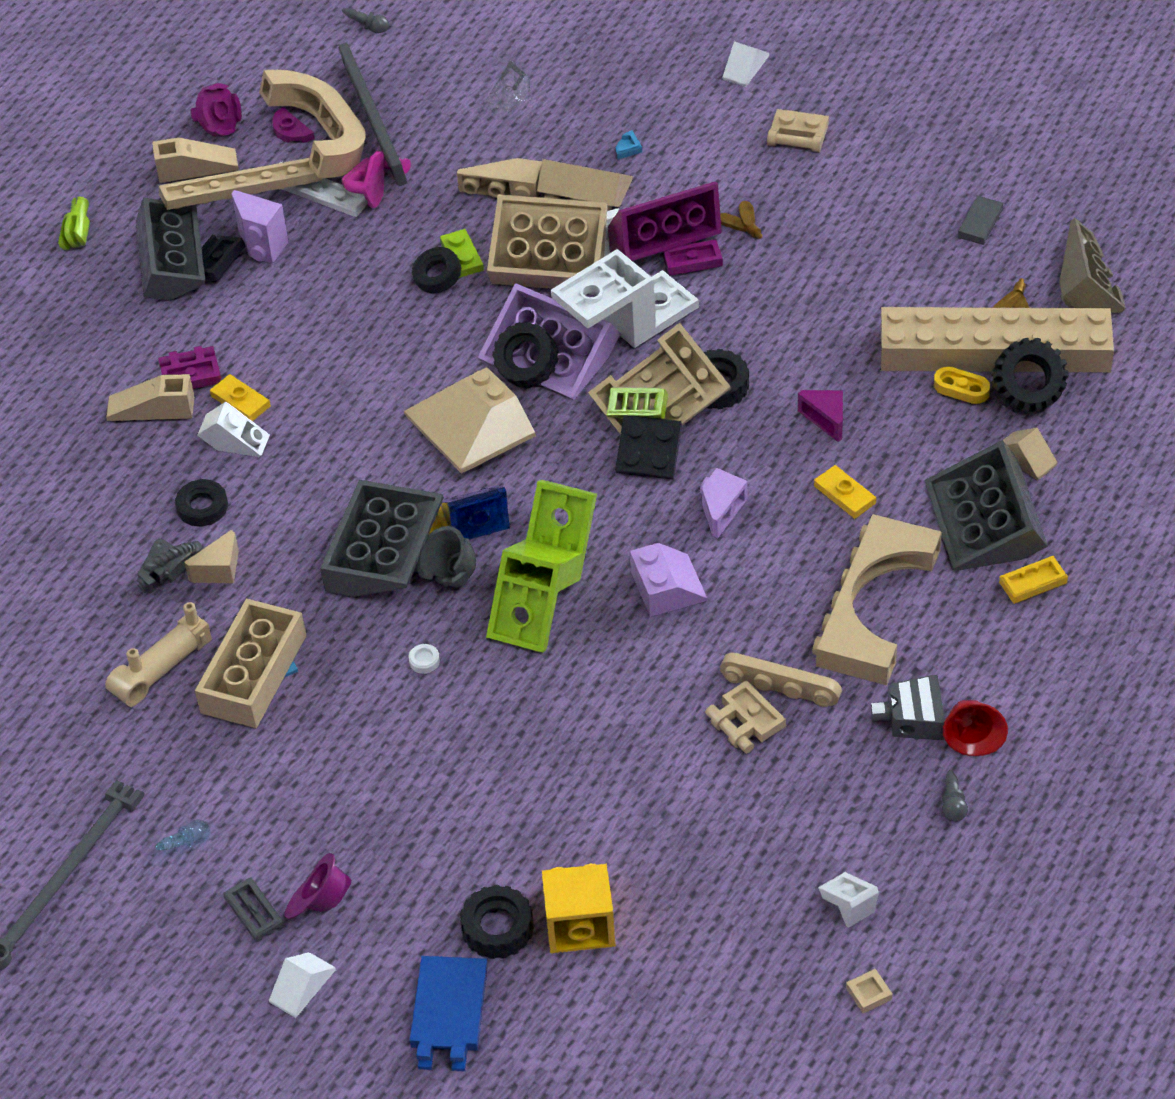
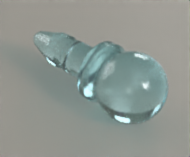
(194, 833)

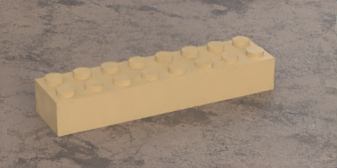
(977, 336)

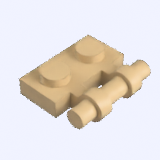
(752, 711)

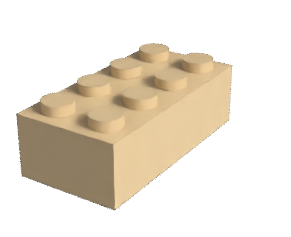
(250, 663)

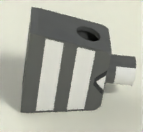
(913, 709)

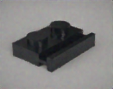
(220, 254)

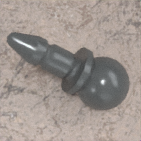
(375, 23)
(954, 802)

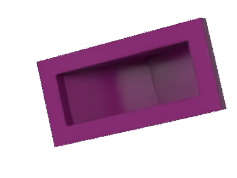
(823, 409)

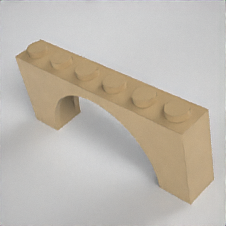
(884, 548)

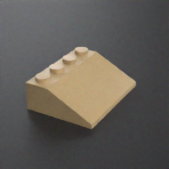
(544, 240)

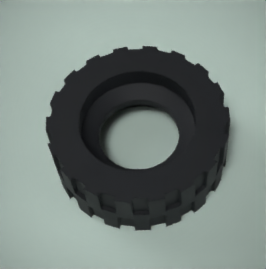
(737, 368)
(540, 369)
(492, 899)

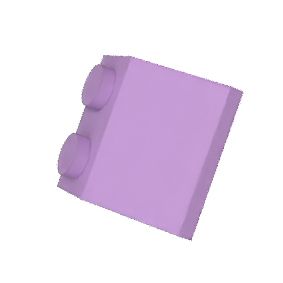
(260, 225)
(665, 578)

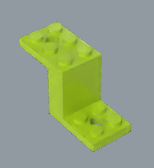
(541, 566)

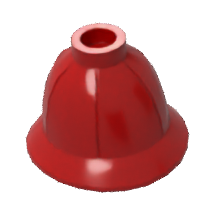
(975, 728)

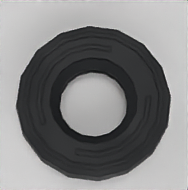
(429, 259)
(204, 516)

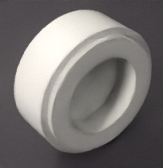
(424, 658)

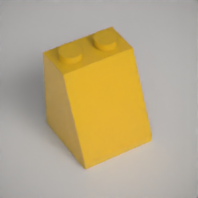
(578, 908)

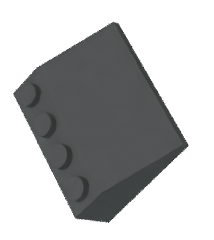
(985, 510)
(379, 539)

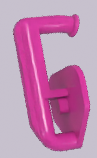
(368, 177)

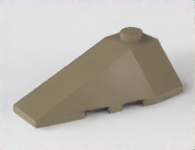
(1085, 275)

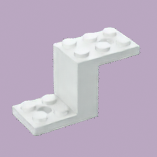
(625, 298)

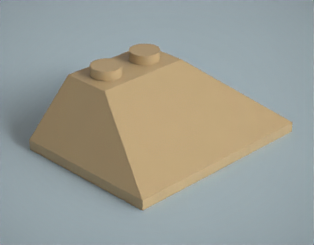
(678, 368)
(472, 420)

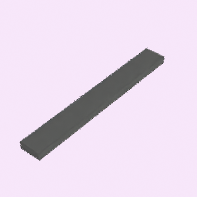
(372, 114)

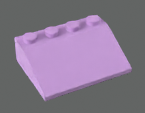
(580, 348)

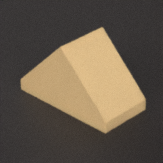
(1032, 452)
(215, 562)

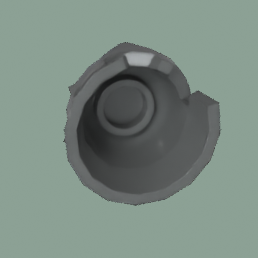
(447, 557)

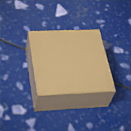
(869, 991)

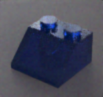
(478, 512)

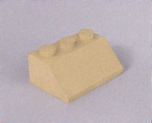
(582, 183)

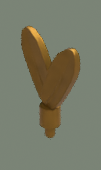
(745, 222)
(1015, 298)

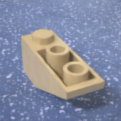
(188, 158)
(505, 177)
(154, 399)

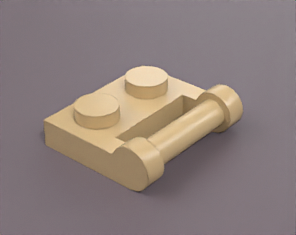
(798, 130)

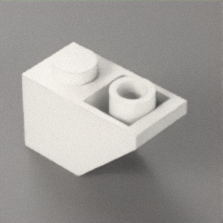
(232, 432)

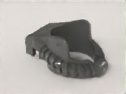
(165, 563)

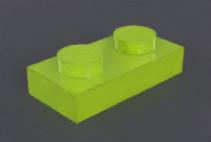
(463, 247)

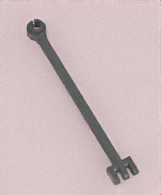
(119, 799)

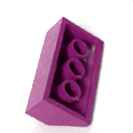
(666, 222)

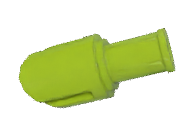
(75, 225)

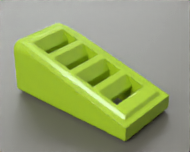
(659, 394)

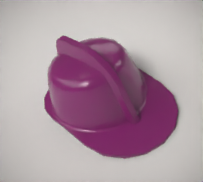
(320, 890)

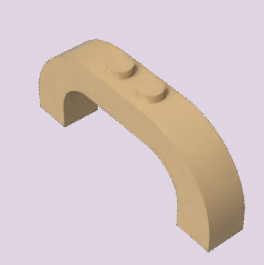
(303, 91)

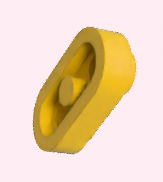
(964, 387)

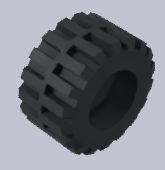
(1046, 358)

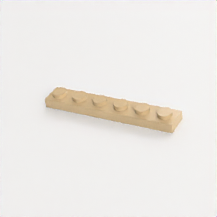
(247, 181)

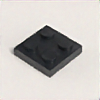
(648, 447)

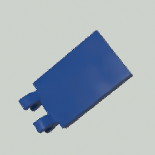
(448, 1008)

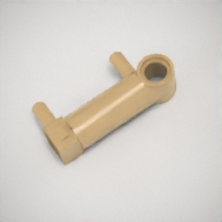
(133, 681)

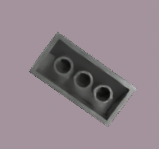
(169, 250)

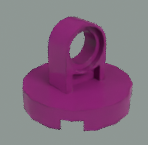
(217, 110)

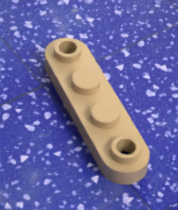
(780, 678)

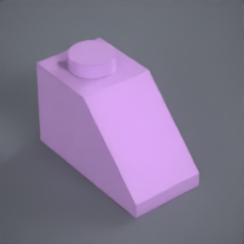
(722, 499)

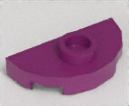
(290, 128)

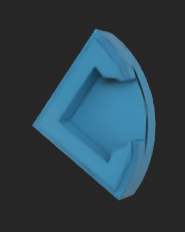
(628, 145)

